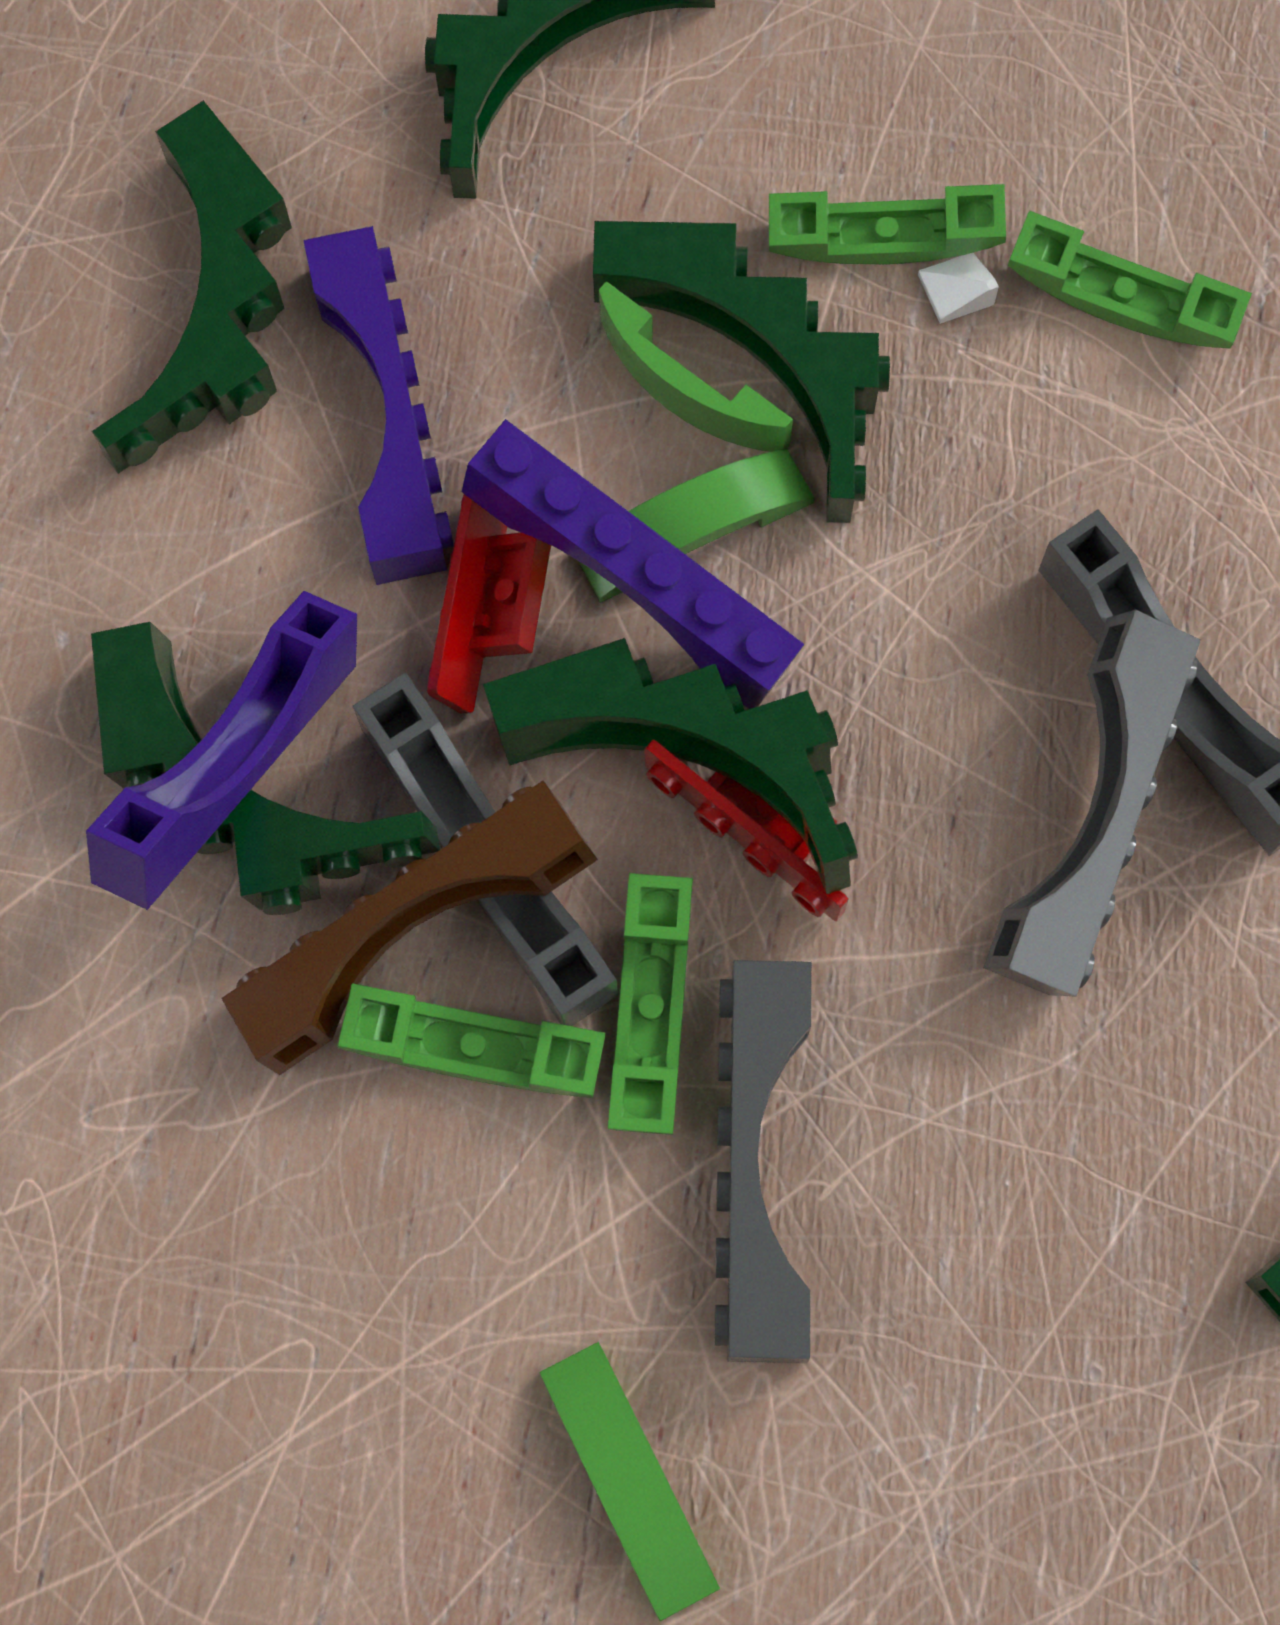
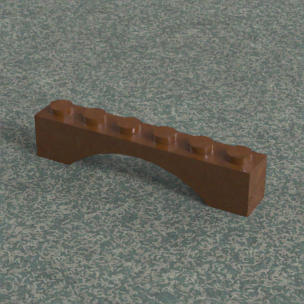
(301, 997)

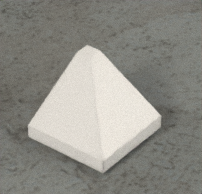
(958, 287)

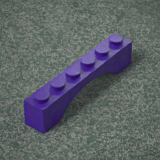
(556, 505)
(397, 511)
(163, 823)

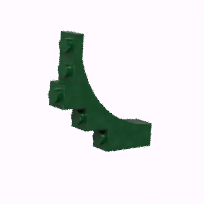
(487, 57)
(704, 278)
(234, 296)
(611, 702)
(276, 847)

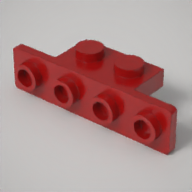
(487, 603)
(766, 835)

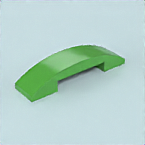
(887, 231)
(1126, 292)
(744, 420)
(719, 504)
(651, 1004)
(471, 1044)
(629, 1481)

